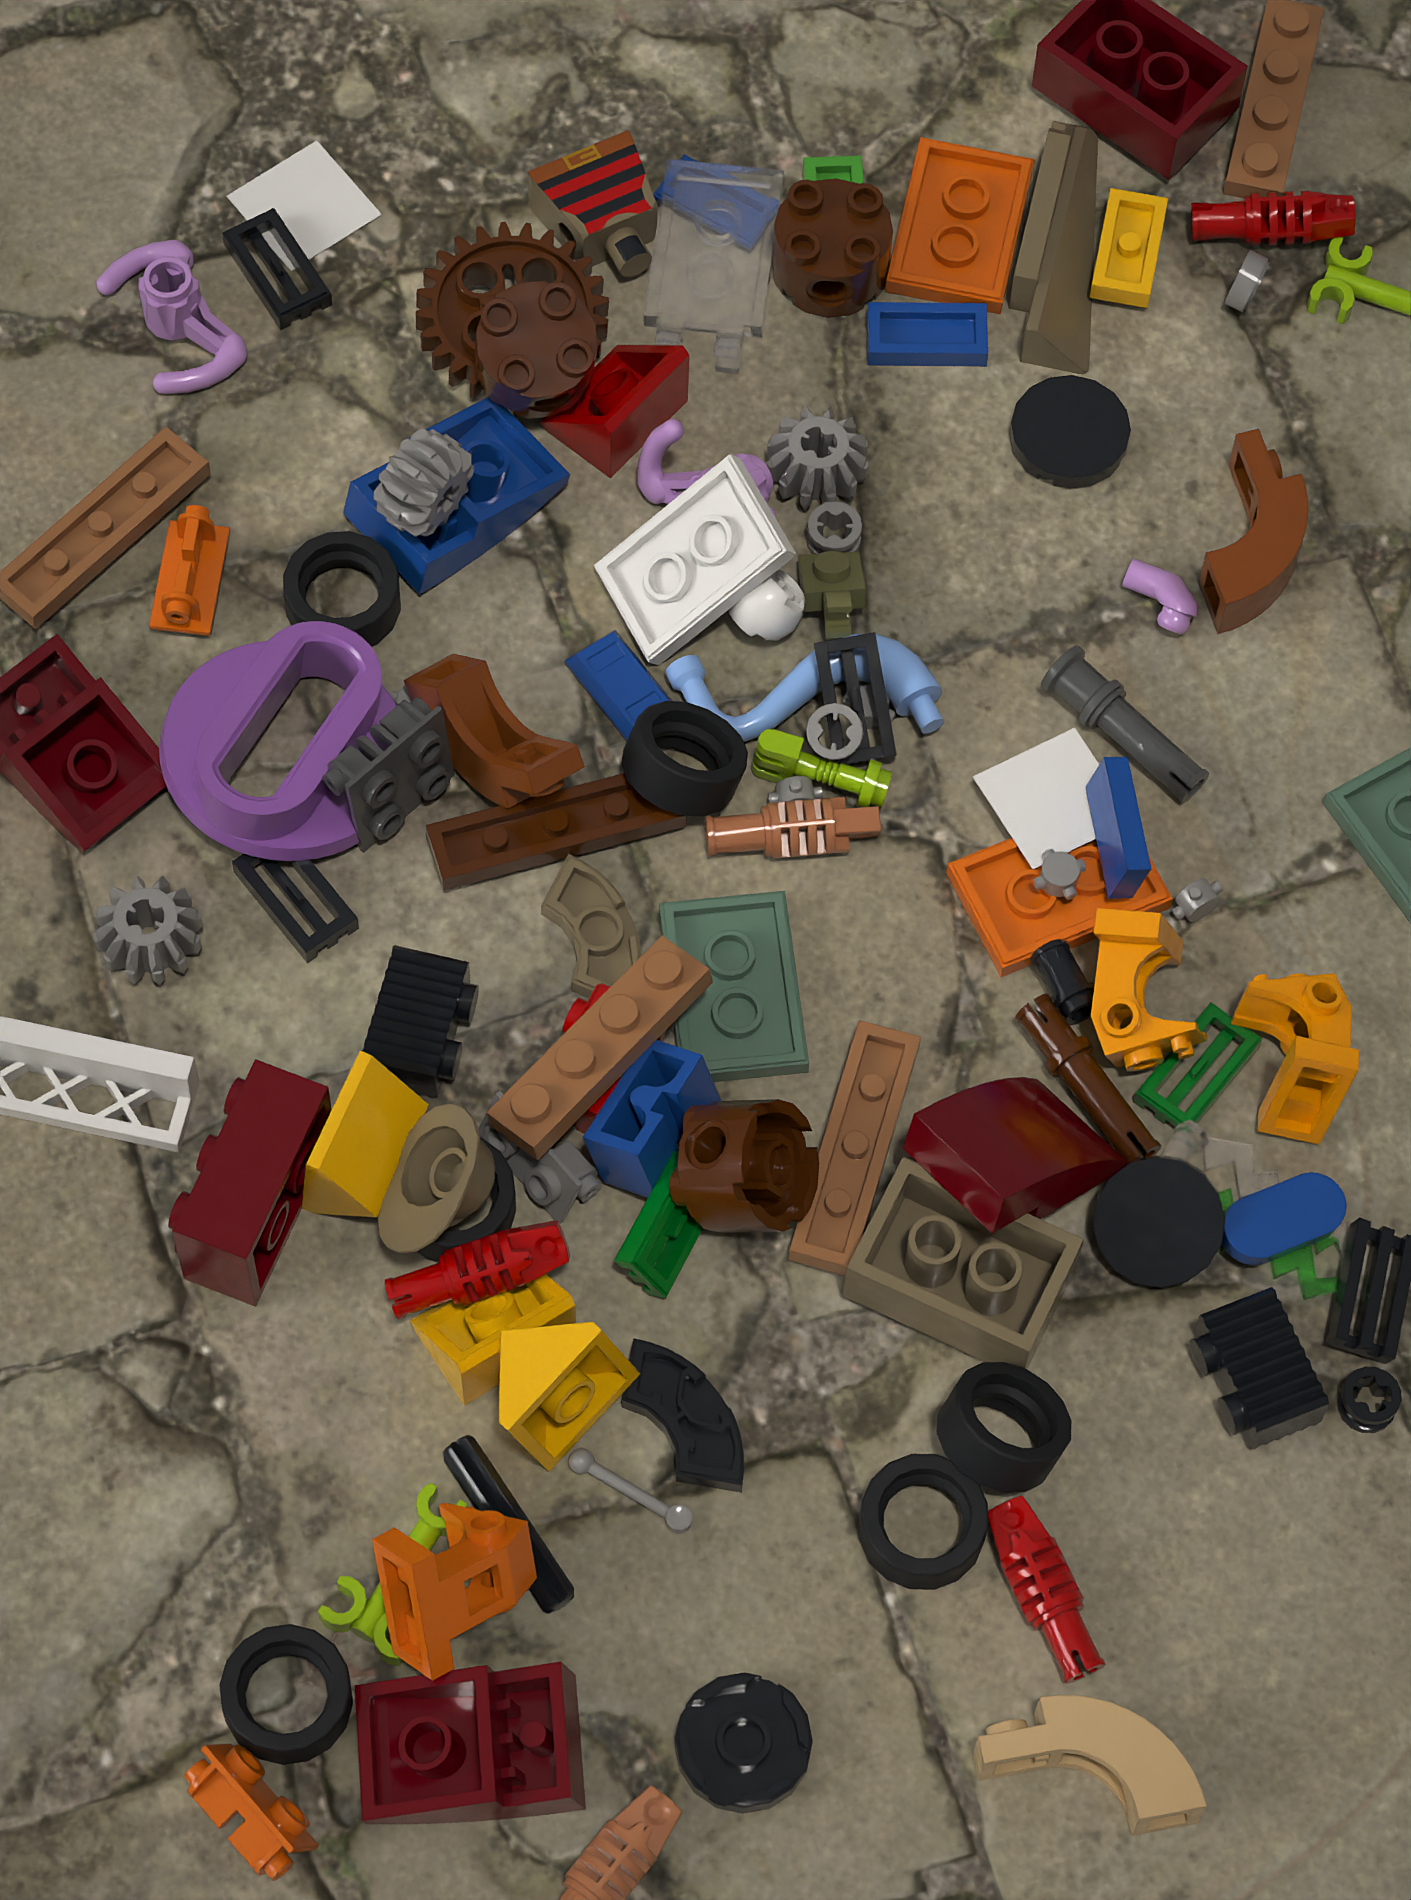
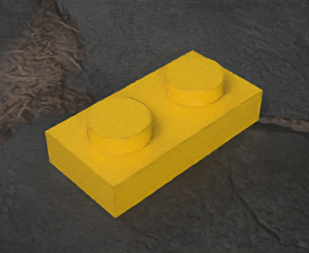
(1128, 248)

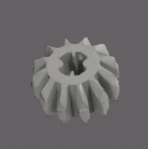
(817, 457)
(423, 482)
(155, 907)

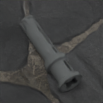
(1104, 706)

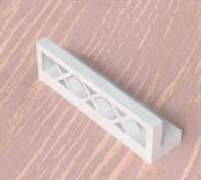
(97, 1062)

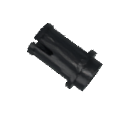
(1064, 980)

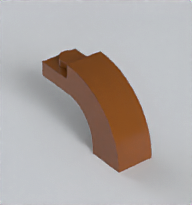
(1255, 570)
(487, 739)

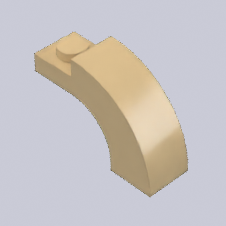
(1107, 1743)

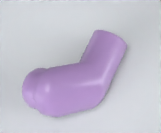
(1166, 588)

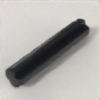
(489, 1492)

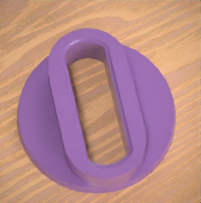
(225, 711)

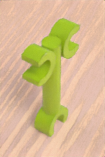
(1347, 280)
(368, 1616)

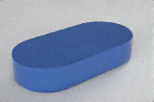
(1283, 1218)

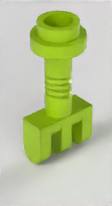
(780, 757)

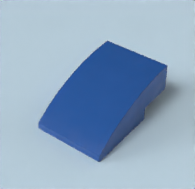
(507, 487)

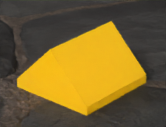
(361, 1142)
(467, 1337)
(558, 1385)

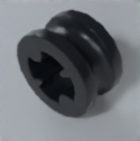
(1357, 1414)

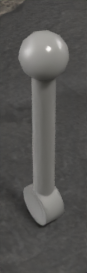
(677, 1517)

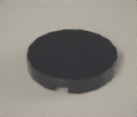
(1070, 431)
(1159, 1221)
(743, 1743)

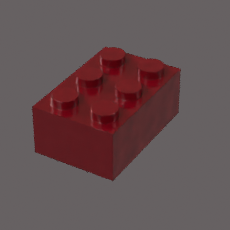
(1140, 79)
(249, 1182)

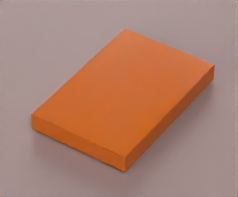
(959, 224)
(1019, 919)

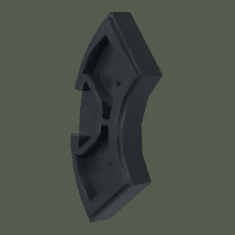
(690, 1415)

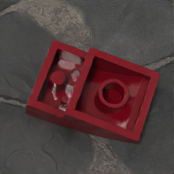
(73, 746)
(1009, 1150)
(470, 1746)

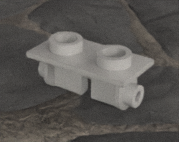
(552, 1179)

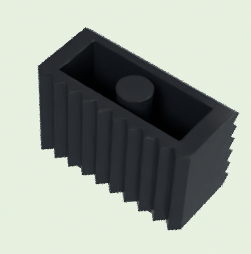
(420, 1016)
(1259, 1369)

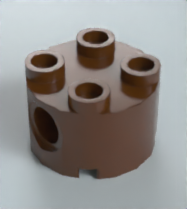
(832, 246)
(535, 348)
(745, 1166)

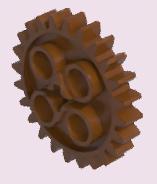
(452, 312)

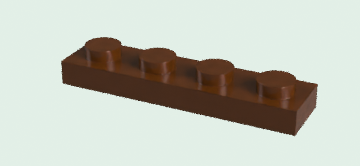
(544, 830)

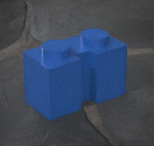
(646, 1114)

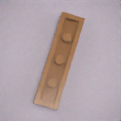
(1274, 99)
(101, 527)
(599, 1047)
(855, 1146)

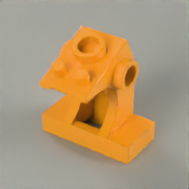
(1128, 956)
(1316, 1065)

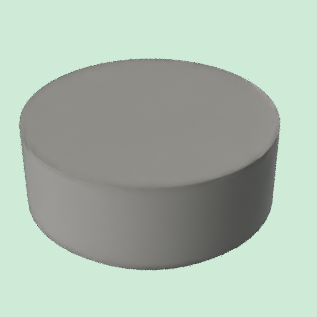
(1247, 281)

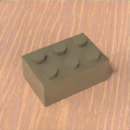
(953, 1278)

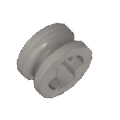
(834, 516)
(815, 731)

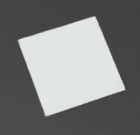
(311, 198)
(1044, 796)

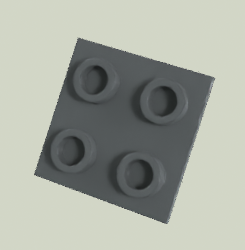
(398, 776)

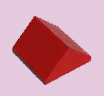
(623, 403)

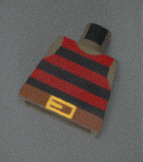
(599, 203)

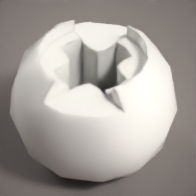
(770, 608)

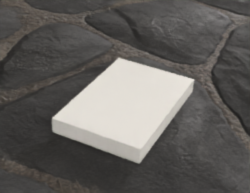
(694, 559)

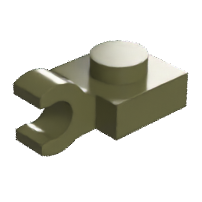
(833, 585)

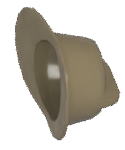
(438, 1180)

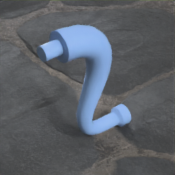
(906, 680)

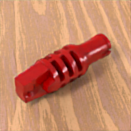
(1275, 218)
(481, 1268)
(1043, 1585)

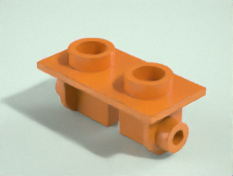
(190, 573)
(271, 1822)

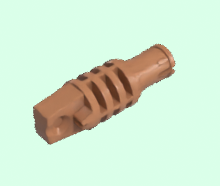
(793, 828)
(623, 1849)

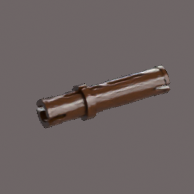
(1072, 1061)

